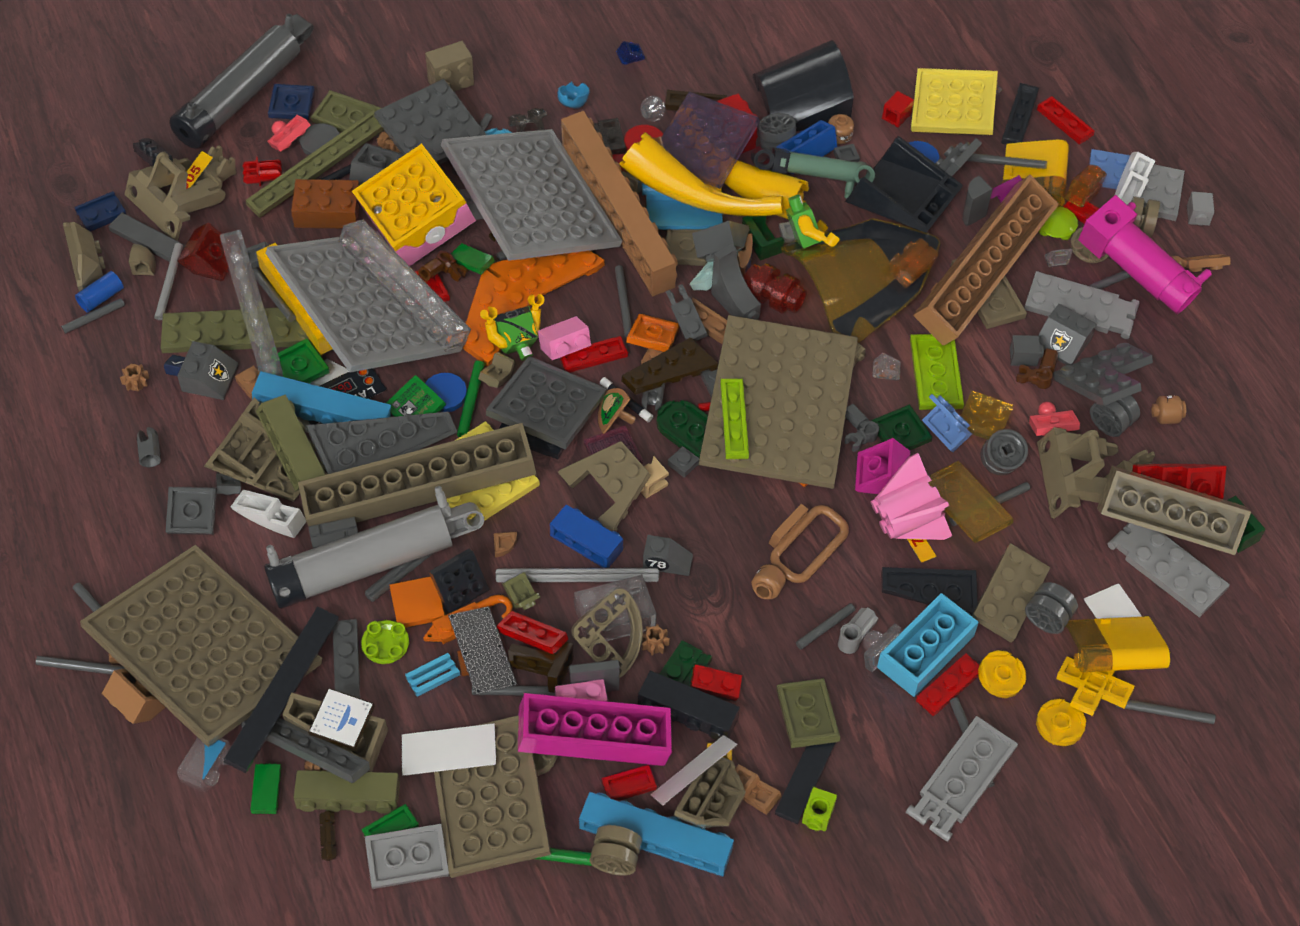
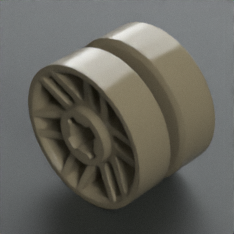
(1147, 215)
(616, 850)

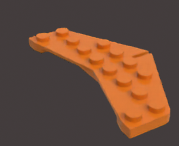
(511, 282)

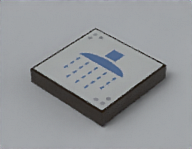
(341, 719)

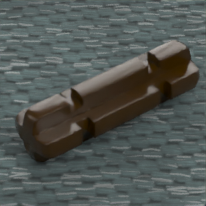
(327, 836)

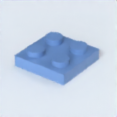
(1111, 163)

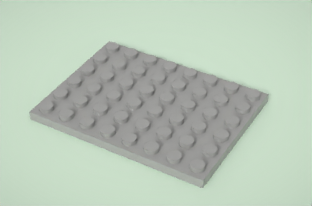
(530, 194)
(350, 306)

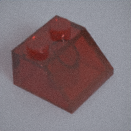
(205, 253)

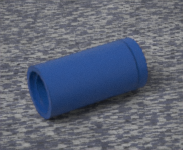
(99, 291)

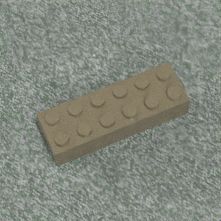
(1173, 510)

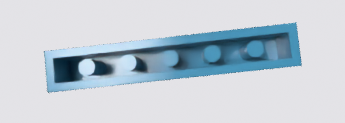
(317, 402)
(660, 834)

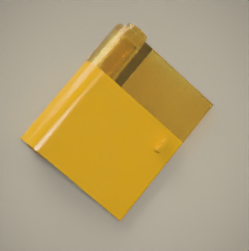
(1053, 177)
(1118, 644)

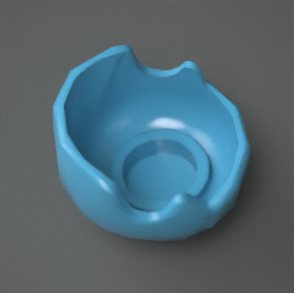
(573, 96)

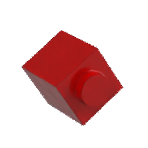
(897, 109)

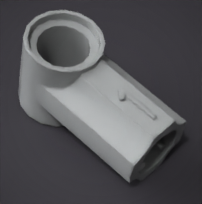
(856, 629)

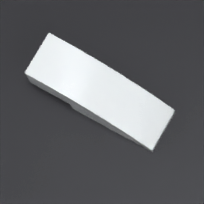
(1134, 177)
(269, 513)

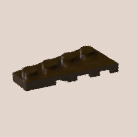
(670, 366)

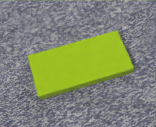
(936, 371)

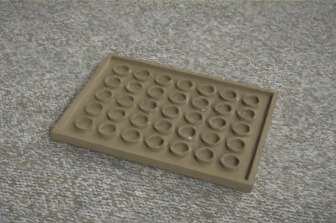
(793, 400)
(195, 642)

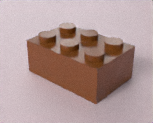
(324, 203)

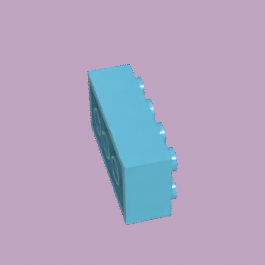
(927, 644)

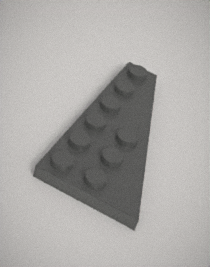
(371, 440)

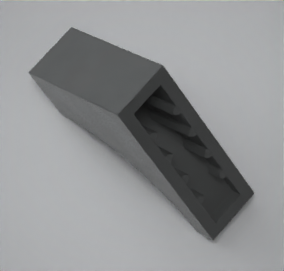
(730, 287)

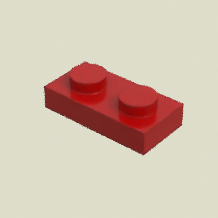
(716, 682)

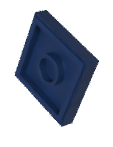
(291, 101)

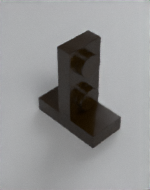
(543, 663)

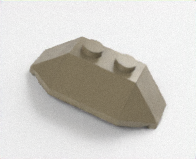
(83, 254)
(712, 796)

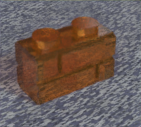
(1085, 185)
(913, 262)

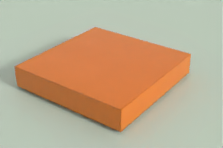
(653, 333)
(416, 602)

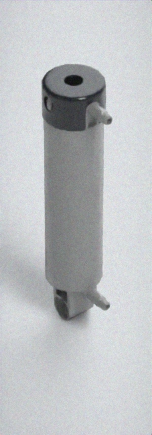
(369, 551)

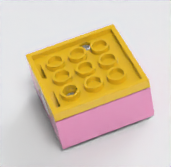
(414, 205)

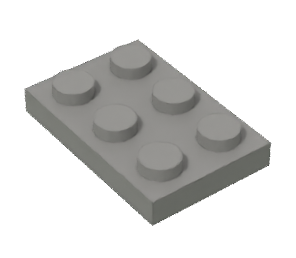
(1164, 186)
(406, 856)

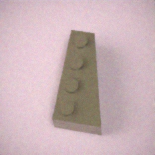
(302, 711)

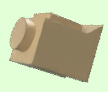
(656, 481)

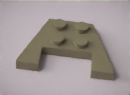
(618, 475)

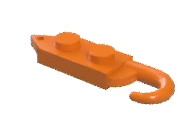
(442, 629)

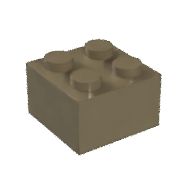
(452, 64)

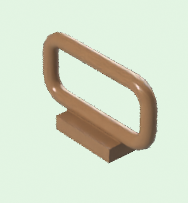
(793, 527)

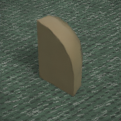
(141, 260)

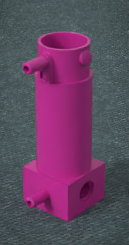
(1114, 233)

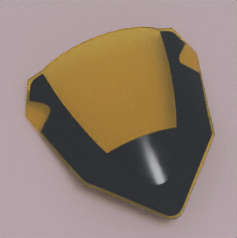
(855, 274)

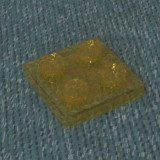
(985, 414)

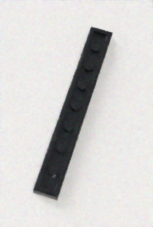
(279, 690)

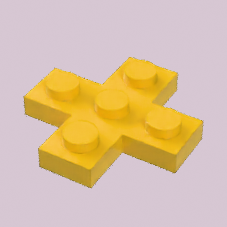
(1094, 687)

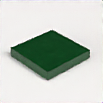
(904, 427)

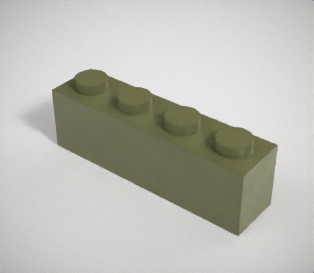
(290, 440)
(329, 792)

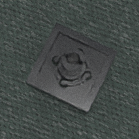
(460, 580)

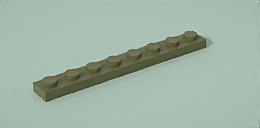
(314, 164)

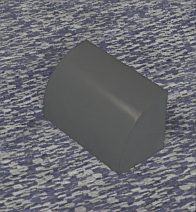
(976, 201)

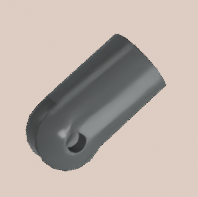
(653, 397)
(148, 449)

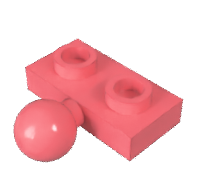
(286, 133)
(1049, 418)

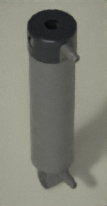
(239, 82)

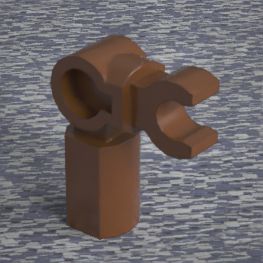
(442, 262)
(1043, 376)

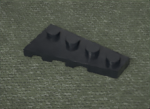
(927, 584)

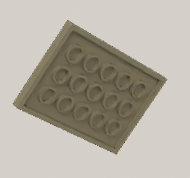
(493, 811)

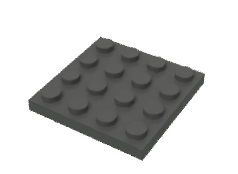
(427, 119)
(547, 402)

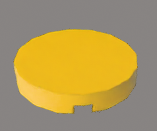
(1002, 674)
(1060, 723)

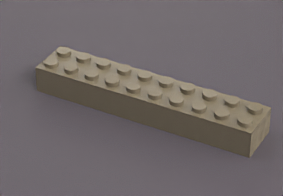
(412, 477)

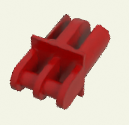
(261, 171)

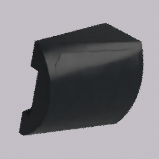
(808, 86)
(906, 188)

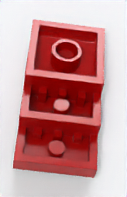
(1197, 477)

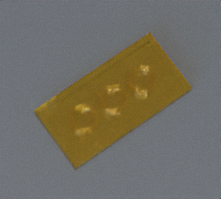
(969, 502)

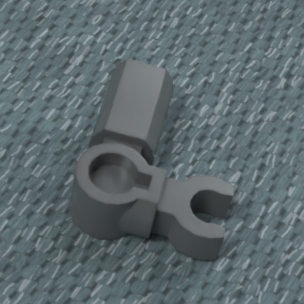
(866, 430)

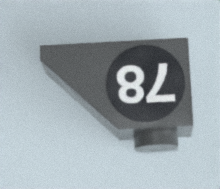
(666, 556)

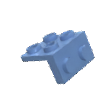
(947, 424)

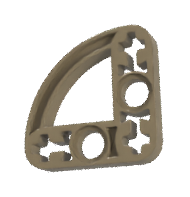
(594, 634)

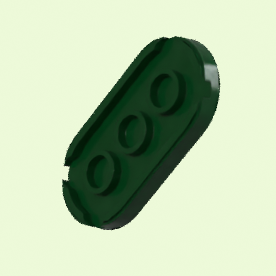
(683, 425)

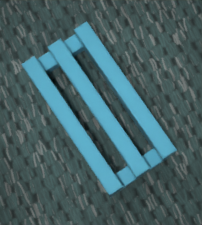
(431, 671)

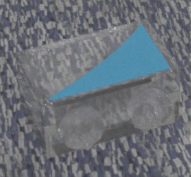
(202, 764)

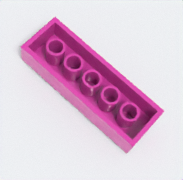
(594, 729)

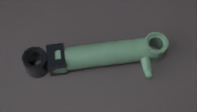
(785, 161)

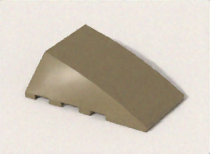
(250, 456)

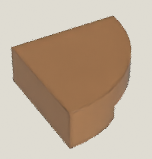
(504, 543)

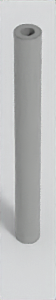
(167, 286)

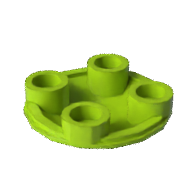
(1060, 224)
(385, 641)

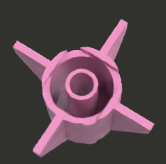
(911, 505)

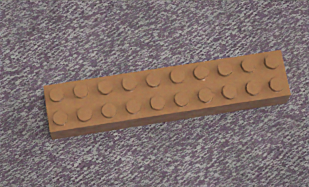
(621, 205)
(985, 260)

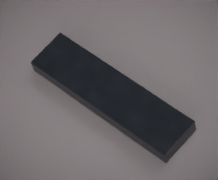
(1020, 114)
(803, 780)

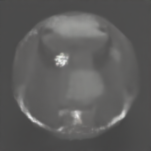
(652, 108)

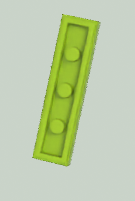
(734, 419)

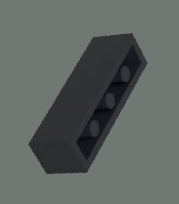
(689, 706)

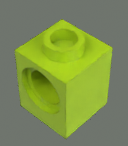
(819, 800)

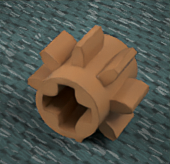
(134, 377)
(655, 639)

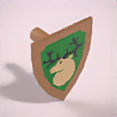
(612, 407)

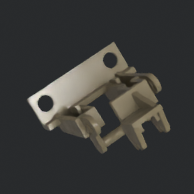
(179, 201)
(1083, 483)

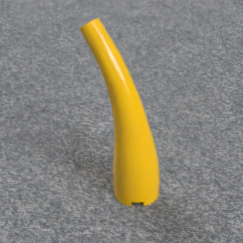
(665, 174)
(755, 183)

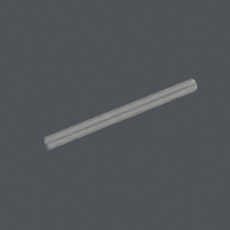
(577, 574)

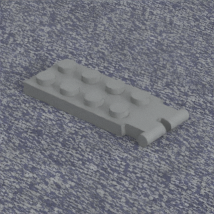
(1095, 304)
(1170, 567)
(962, 777)

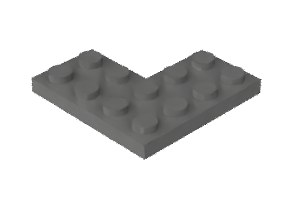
(1103, 375)

